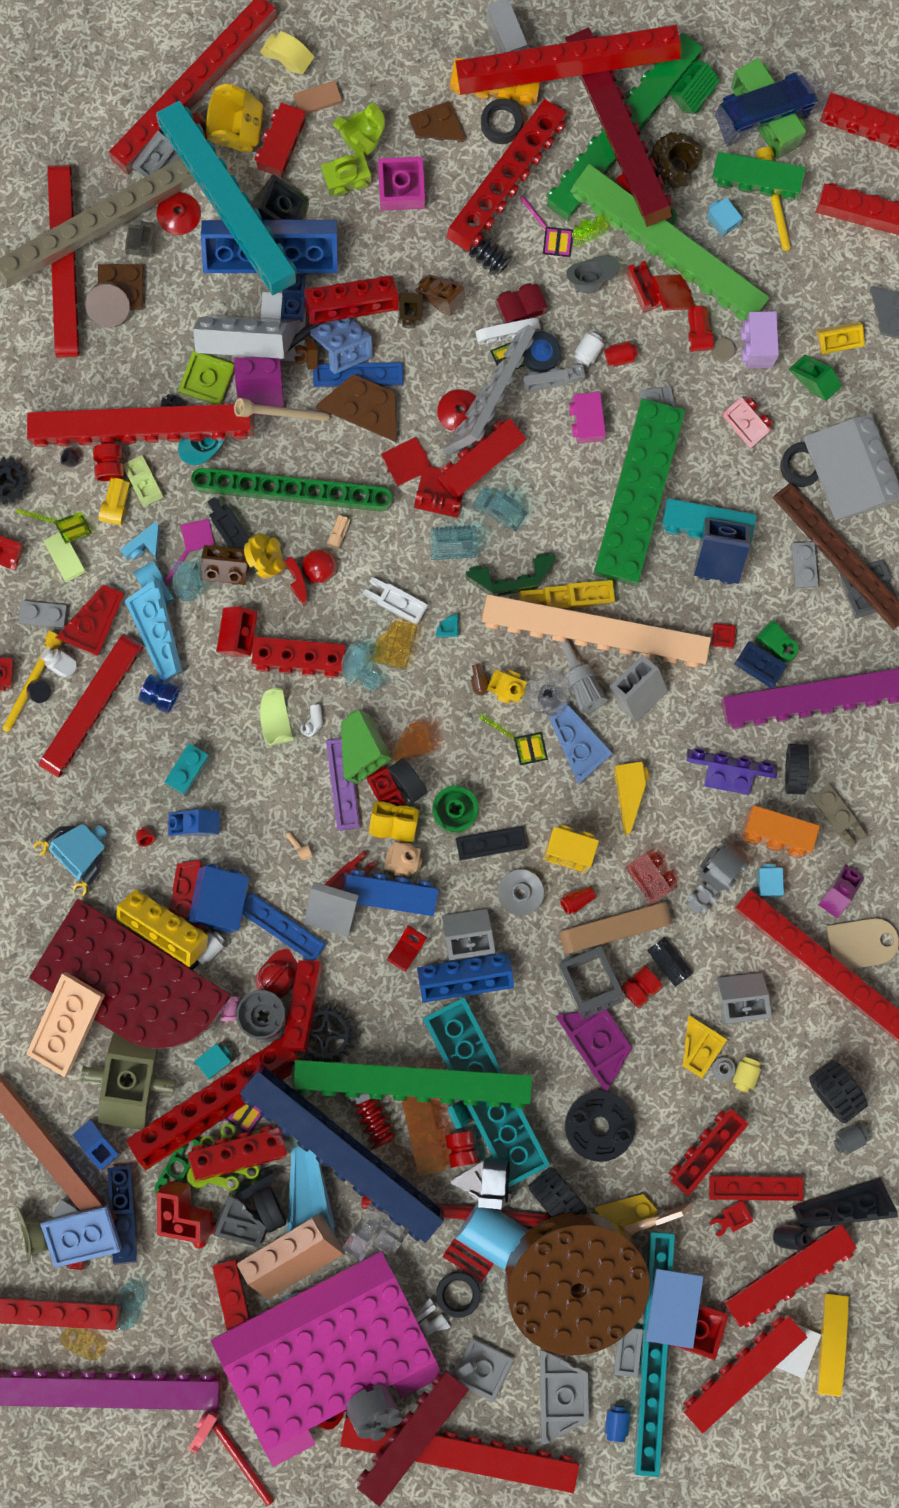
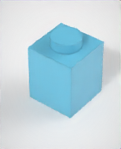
(723, 216)
(770, 881)

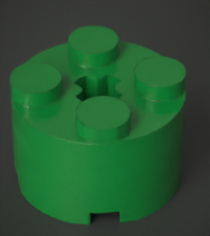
(460, 798)

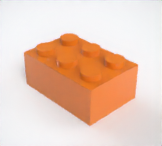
(779, 832)

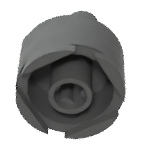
(723, 865)
(373, 1412)

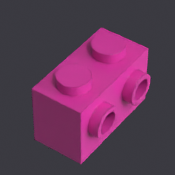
(587, 417)

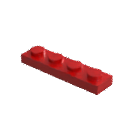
(302, 1005)
(755, 1188)

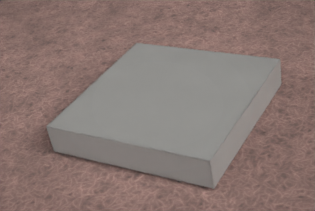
(491, 1369)

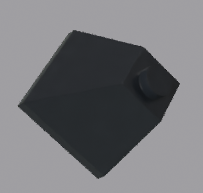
(279, 201)

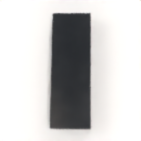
(491, 843)

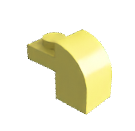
(288, 51)

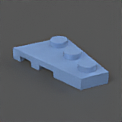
(579, 743)

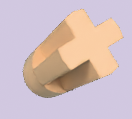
(338, 532)

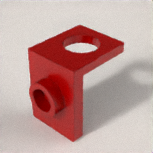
(406, 949)

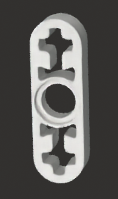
(502, 331)

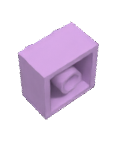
(760, 340)

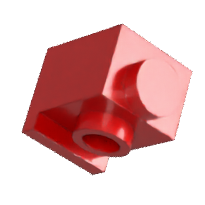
(7, 666)

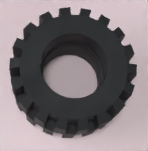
(838, 1091)
(556, 1194)

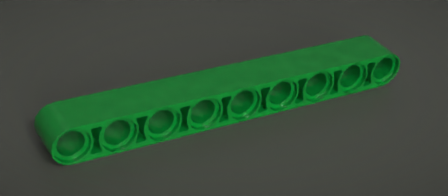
(282, 483)

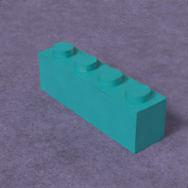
(690, 517)

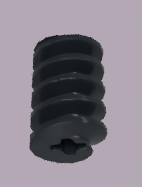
(490, 256)

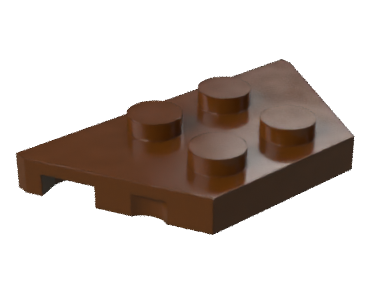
(364, 406)

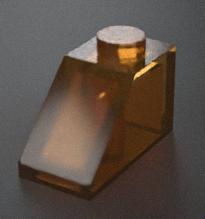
(413, 743)

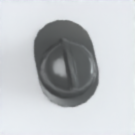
(590, 274)

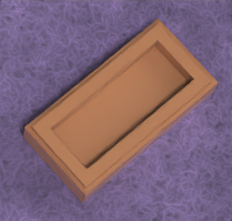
(318, 97)

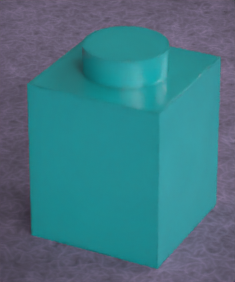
(214, 1060)

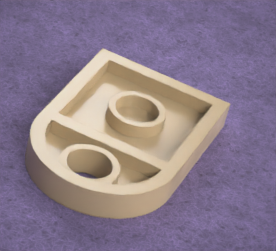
(859, 943)

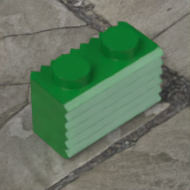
(694, 87)

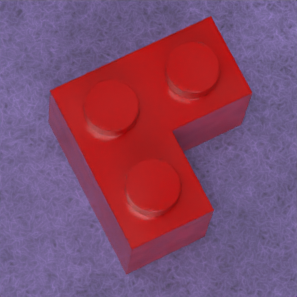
(178, 1218)

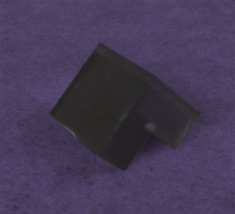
(141, 239)

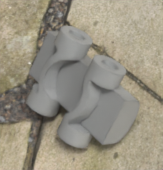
(699, 901)

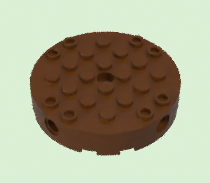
(544, 1279)

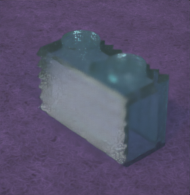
(453, 542)

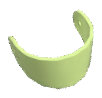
(275, 718)

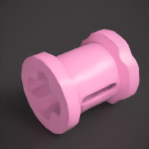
(229, 1010)

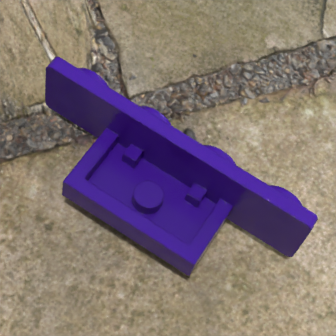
(729, 772)

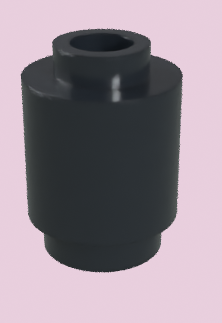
(791, 1237)

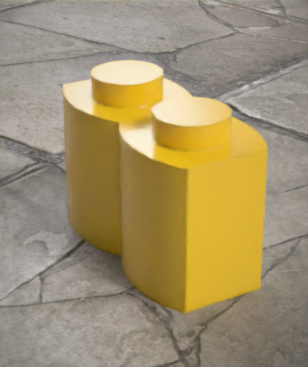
(393, 821)

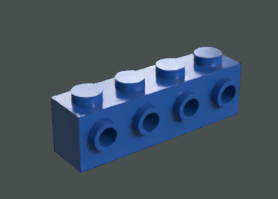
(391, 894)
(465, 977)

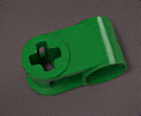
(775, 639)

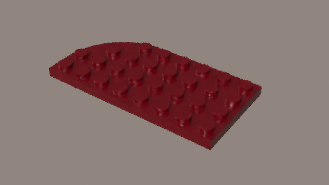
(146, 991)

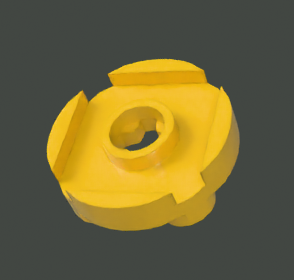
(268, 564)

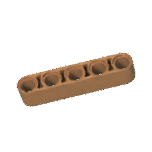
(615, 928)

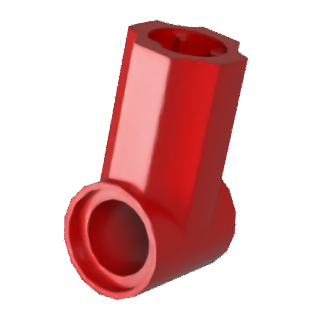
(700, 334)

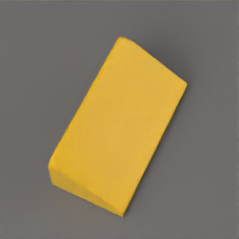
(841, 337)

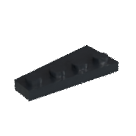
(855, 1204)

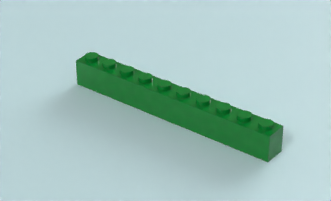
(643, 104)
(412, 1082)

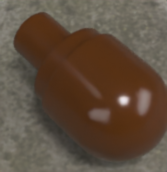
(479, 680)

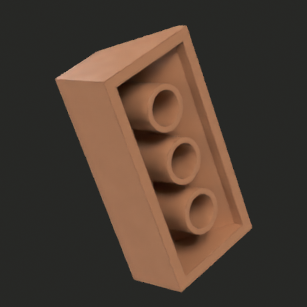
(291, 1257)

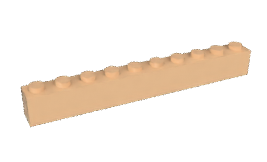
(594, 629)

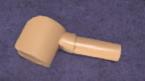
(303, 852)

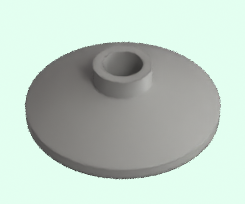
(520, 880)

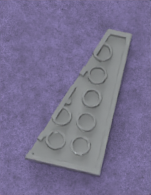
(491, 394)

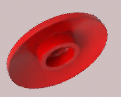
(179, 223)
(446, 408)

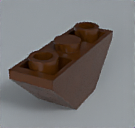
(441, 293)

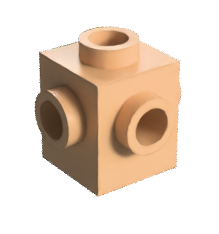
(402, 859)

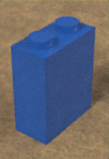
(218, 898)

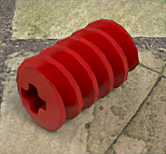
(374, 1123)

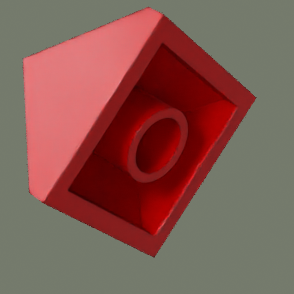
(708, 1332)

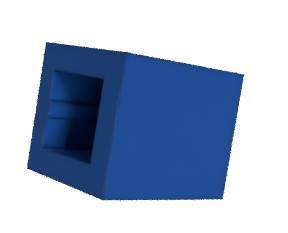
(194, 823)
(96, 1145)

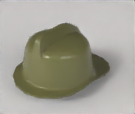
(33, 1235)

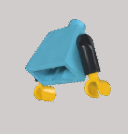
(78, 851)

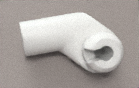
(314, 723)

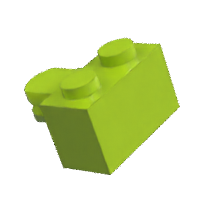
(346, 174)

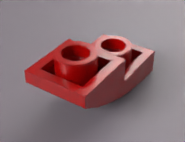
(384, 787)

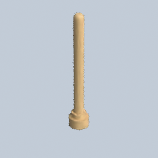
(244, 408)

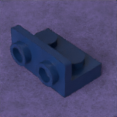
(760, 664)

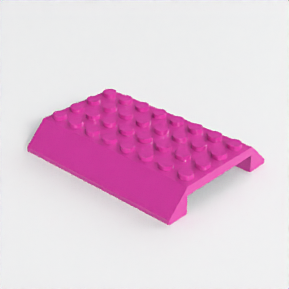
(321, 1350)

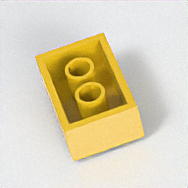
(570, 849)

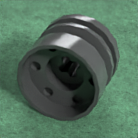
(249, 1016)

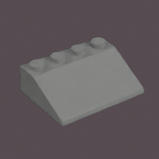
(244, 335)
(853, 467)

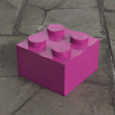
(401, 183)

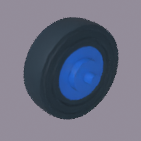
(542, 353)

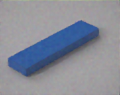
(379, 373)
(282, 927)

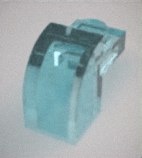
(500, 508)
(355, 666)

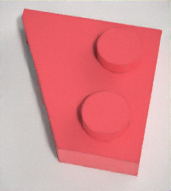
(204, 1426)

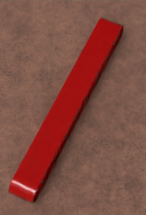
(63, 270)

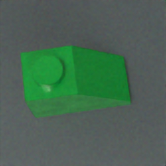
(816, 377)

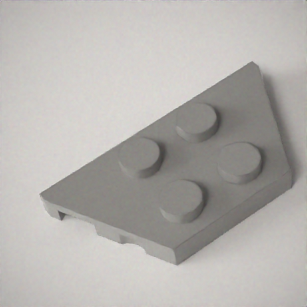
(562, 1396)

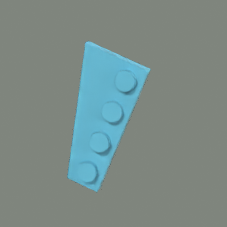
(154, 627)

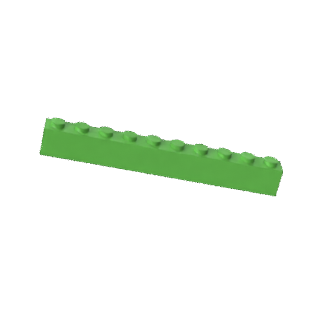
(669, 244)

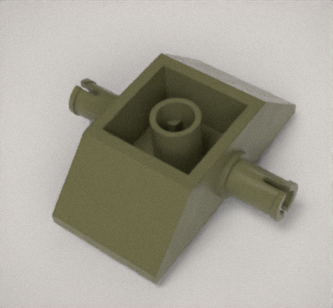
(122, 1104)

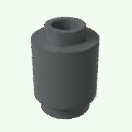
(851, 1139)

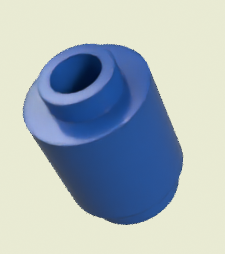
(617, 1423)

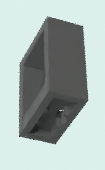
(597, 1003)

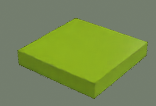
(206, 378)

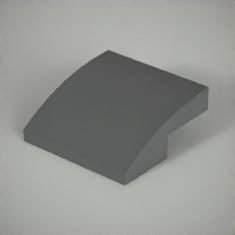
(858, 604)

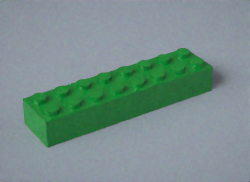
(639, 492)

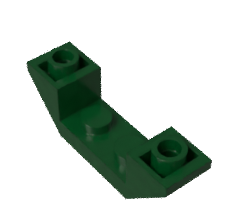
(481, 578)

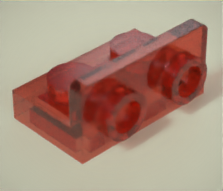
(652, 876)

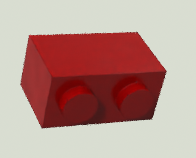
(236, 631)

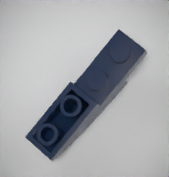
(123, 1205)

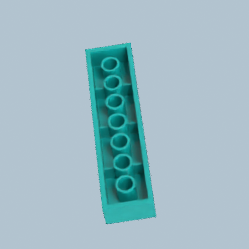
(503, 1127)

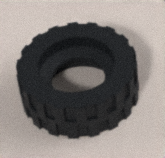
(796, 769)

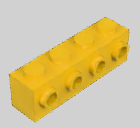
(162, 927)

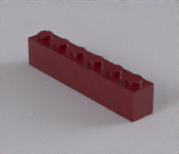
(412, 1438)

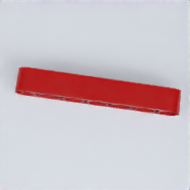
(90, 704)

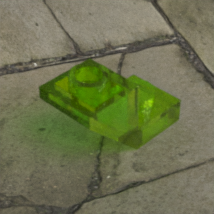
(589, 230)

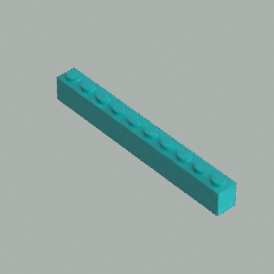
(227, 198)
(652, 1370)

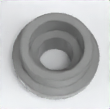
(716, 1069)

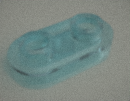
(130, 1305)

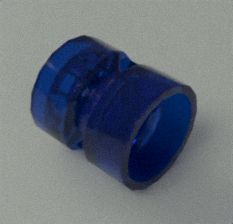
(160, 694)

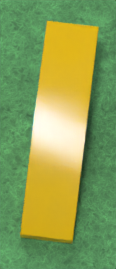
(572, 596)
(833, 1345)

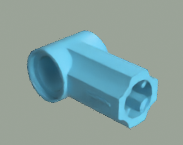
(149, 573)

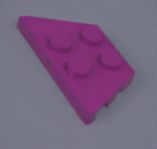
(598, 1043)

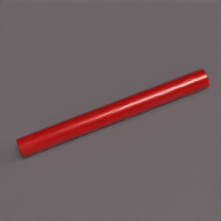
(243, 1464)

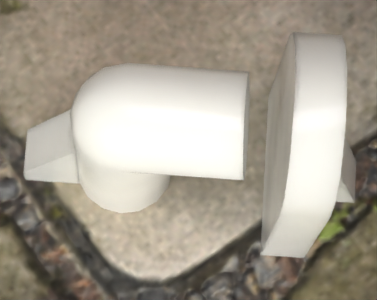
(436, 1324)

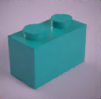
(187, 769)

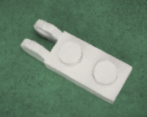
(397, 601)

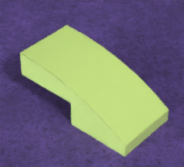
(142, 480)
(64, 557)

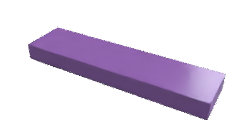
(343, 790)

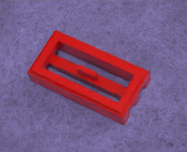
(484, 1270)

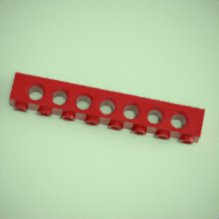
(546, 116)
(205, 1107)

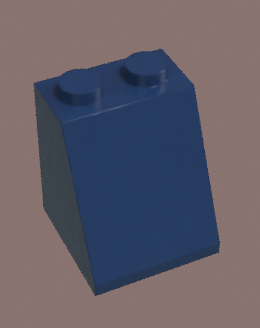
(722, 551)

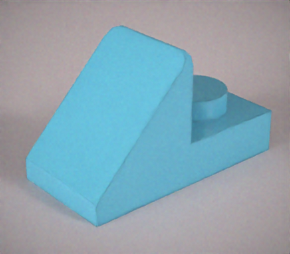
(148, 538)

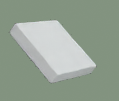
(799, 1360)

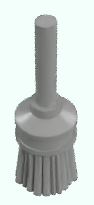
(583, 682)

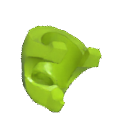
(363, 129)

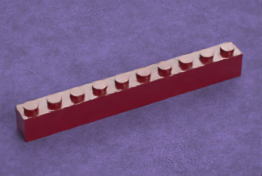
(624, 141)

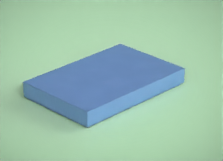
(81, 1236)
(674, 1308)

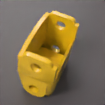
(234, 118)

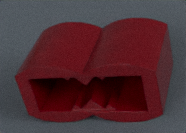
(521, 304)

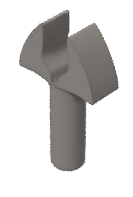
(465, 1369)

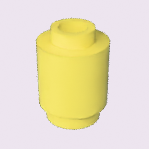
(746, 1074)

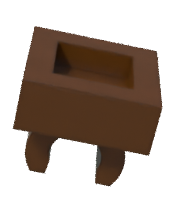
(309, 354)

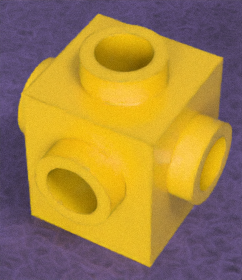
(507, 686)

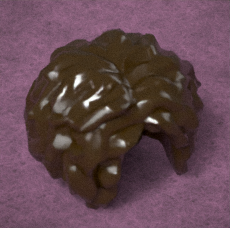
(675, 159)

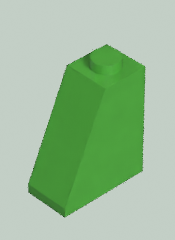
(361, 747)

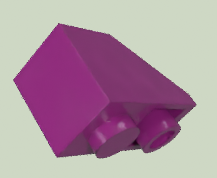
(841, 891)

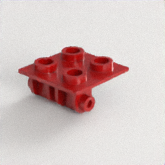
(434, 496)

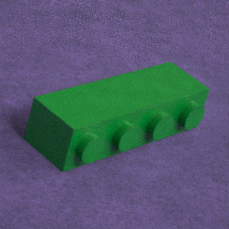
(759, 175)

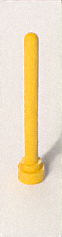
(767, 153)
(50, 642)

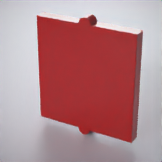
(673, 292)
(405, 461)

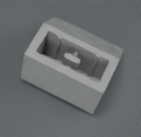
(468, 935)
(743, 998)

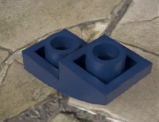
(294, 299)

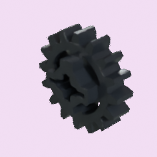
(14, 485)

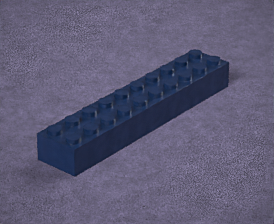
(342, 1153)

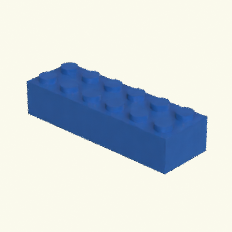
(307, 243)

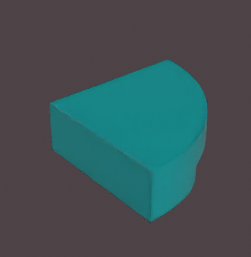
(448, 627)

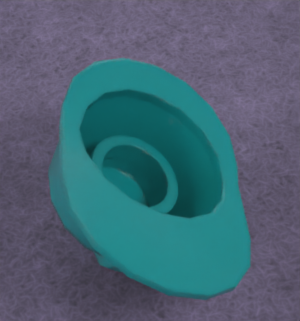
(198, 451)

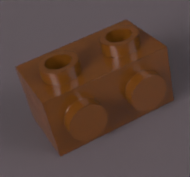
(224, 565)

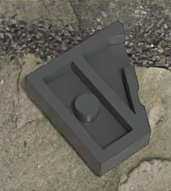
(886, 310)
(239, 1223)

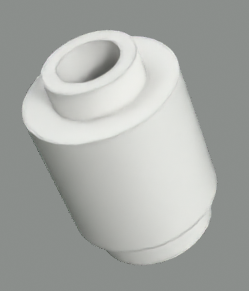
(588, 349)
(214, 946)

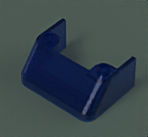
(765, 106)

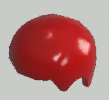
(319, 565)

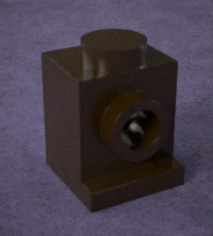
(411, 302)

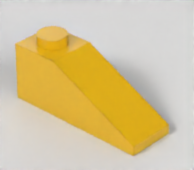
(630, 786)

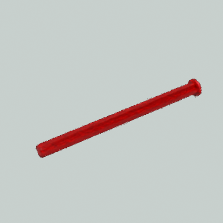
(462, 1212)

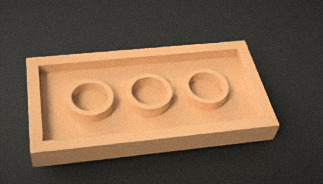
(65, 1024)

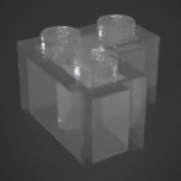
(375, 1231)

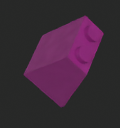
(259, 380)

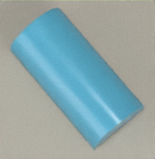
(491, 1234)

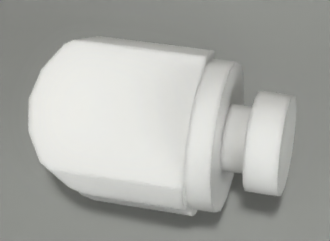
(58, 662)

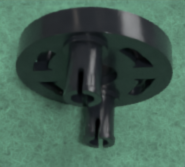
(619, 1132)

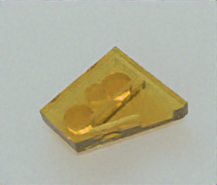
(395, 645)

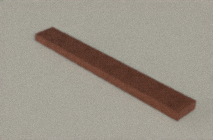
(839, 554)
(48, 1150)

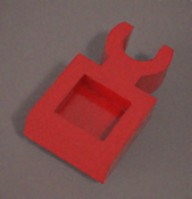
(735, 1217)

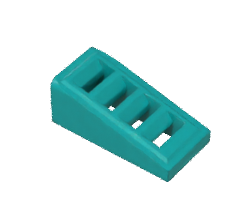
(459, 1114)

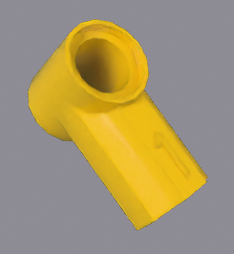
(114, 505)

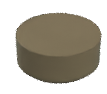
(723, 350)

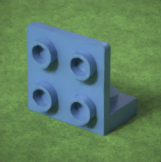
(346, 343)

